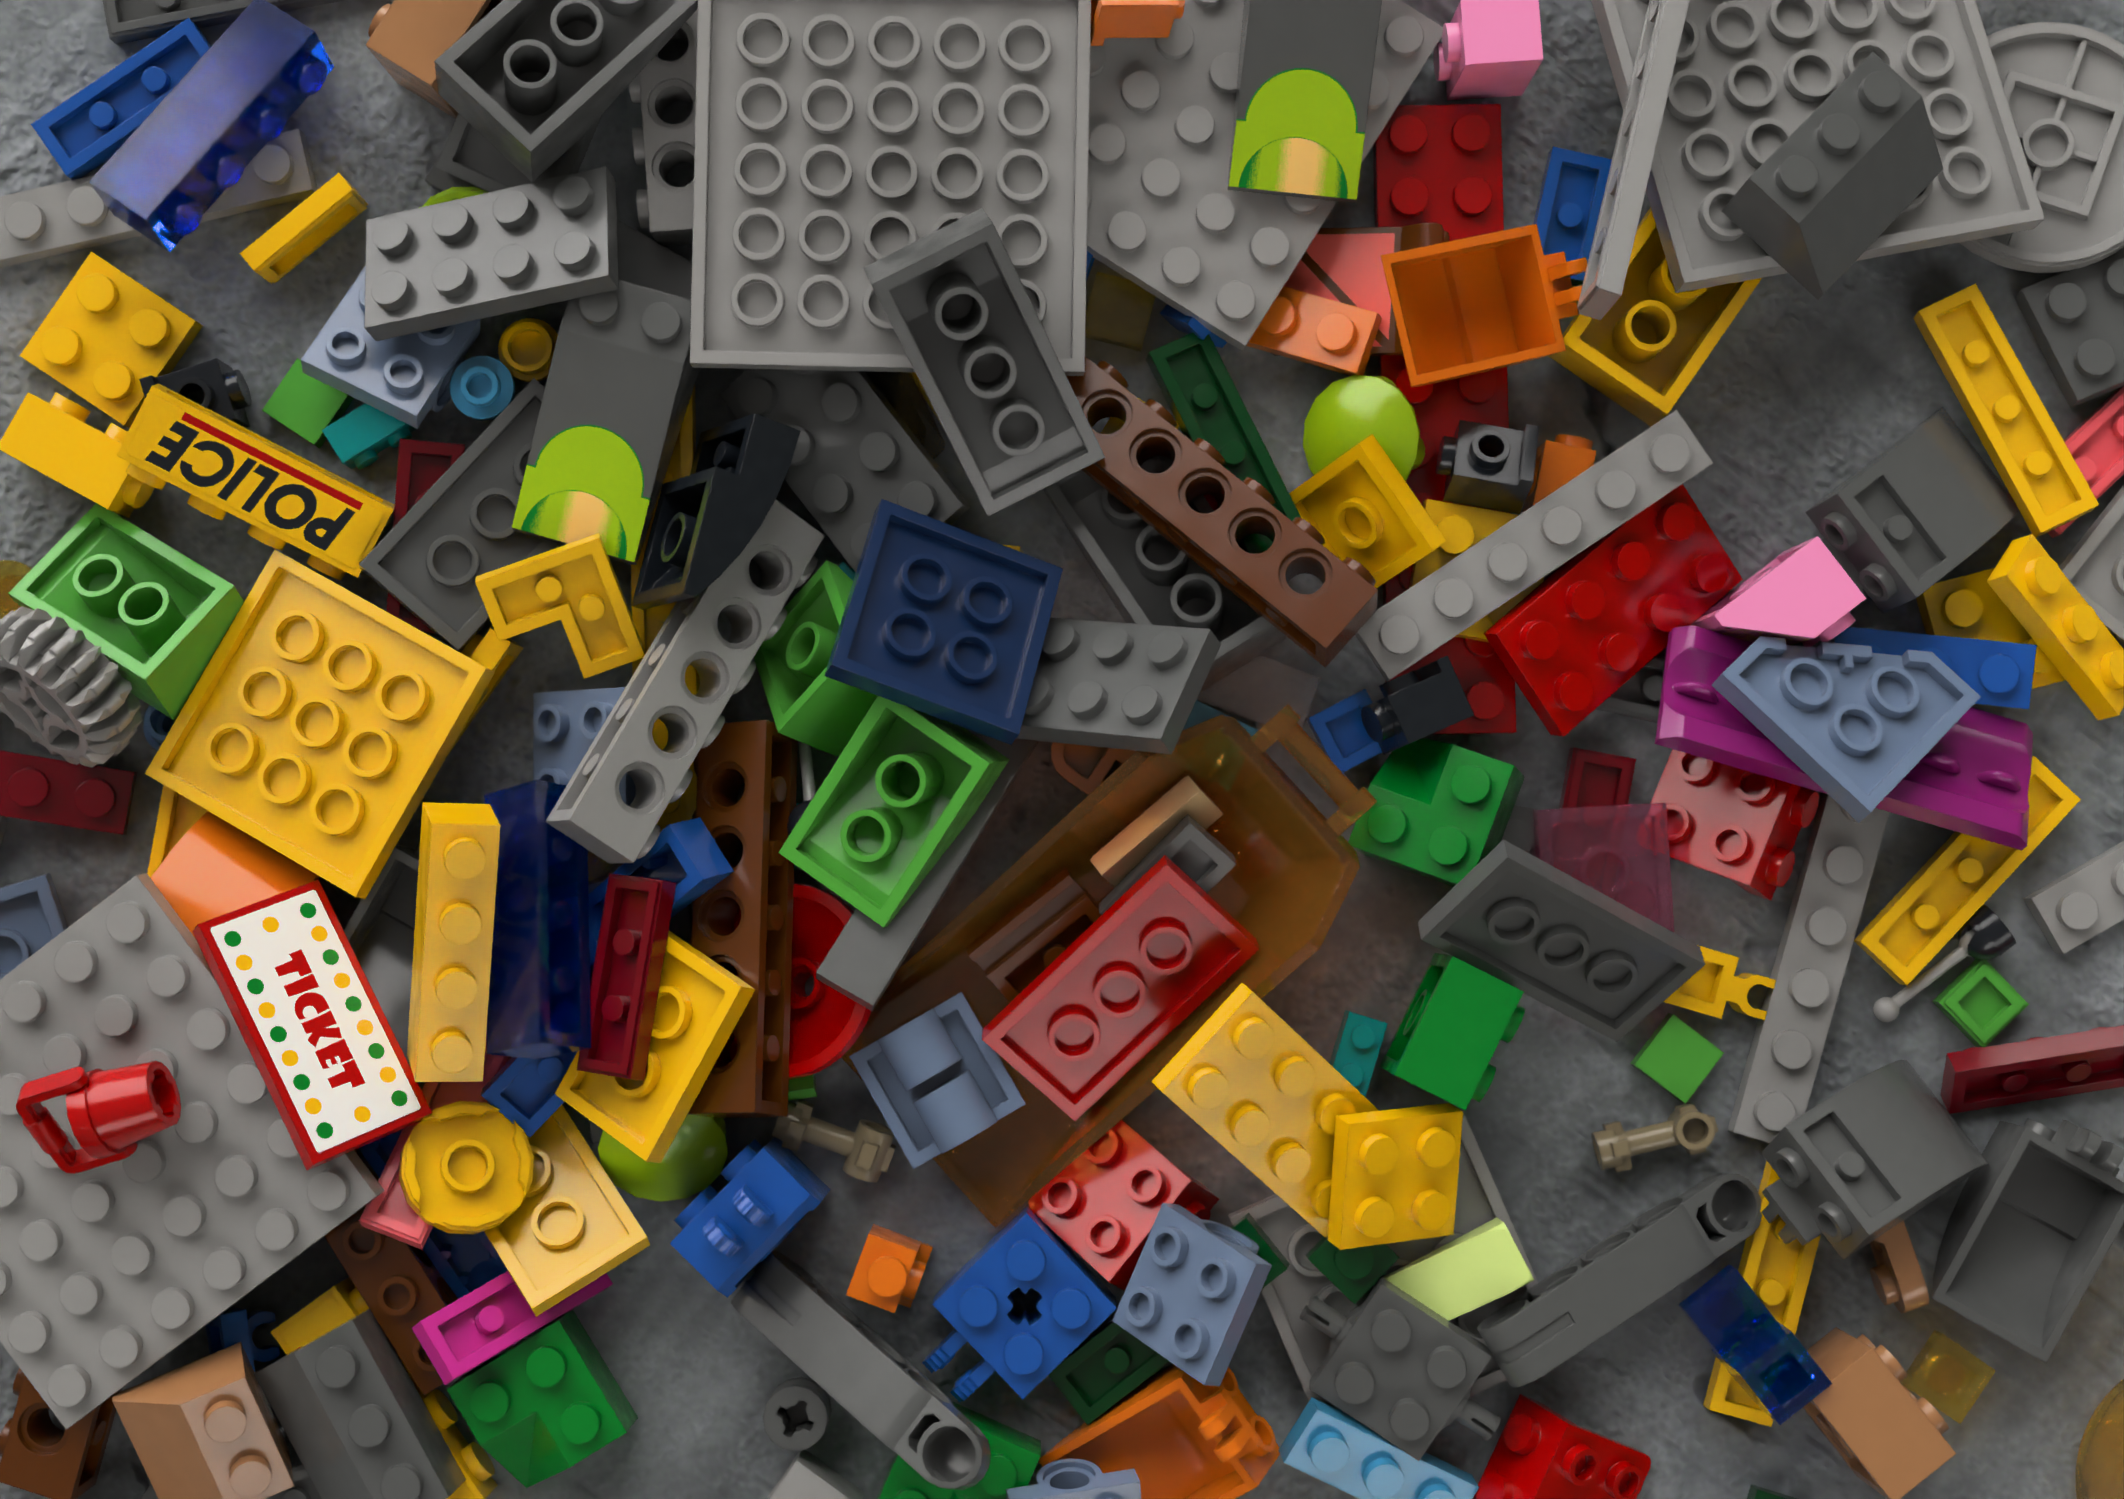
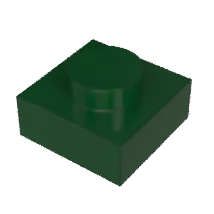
(1352, 1269)

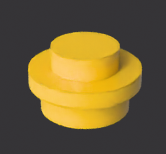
(528, 349)

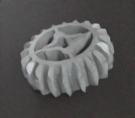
(64, 689)

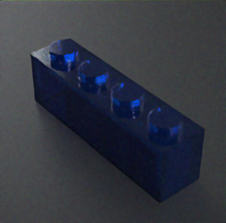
(213, 124)
(539, 932)

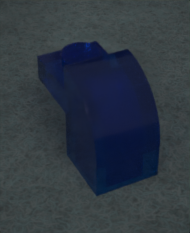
(1754, 1346)

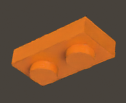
(1318, 332)

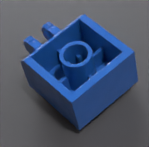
(750, 1216)
(1015, 1344)

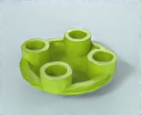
(1352, 412)
(687, 1168)

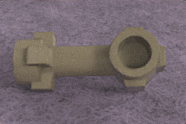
(1683, 1127)
(866, 1150)

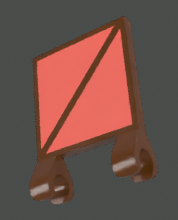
(1349, 270)

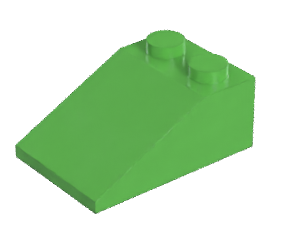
(137, 601)
(892, 807)

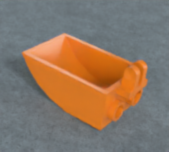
(1480, 303)
(223, 870)
(1178, 1438)

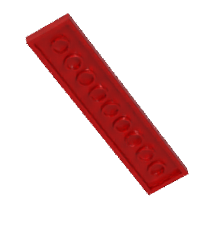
(1448, 171)

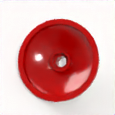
(826, 1020)

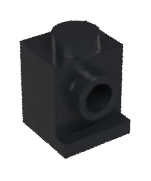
(223, 388)
(1488, 465)
(1416, 706)

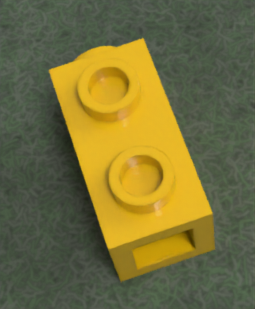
(74, 453)

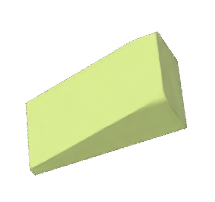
(1465, 1271)

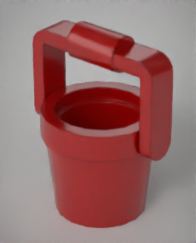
(104, 1109)

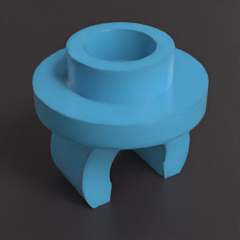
(482, 387)

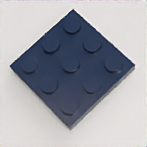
(945, 622)

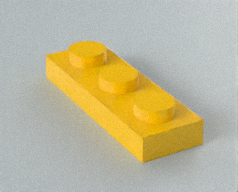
(2062, 625)

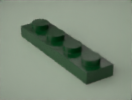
(1212, 409)
(1117, 1362)

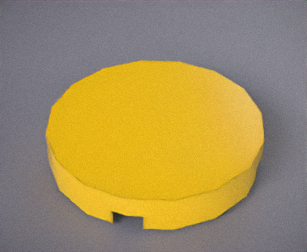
(466, 1167)

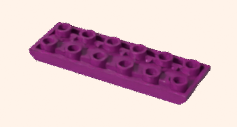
(1965, 783)

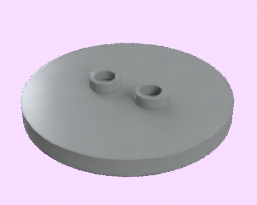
(2070, 122)

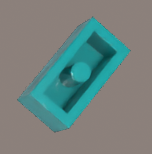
(364, 434)
(1358, 1048)

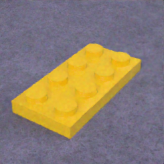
(1265, 1100)

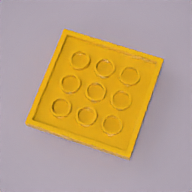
(319, 724)

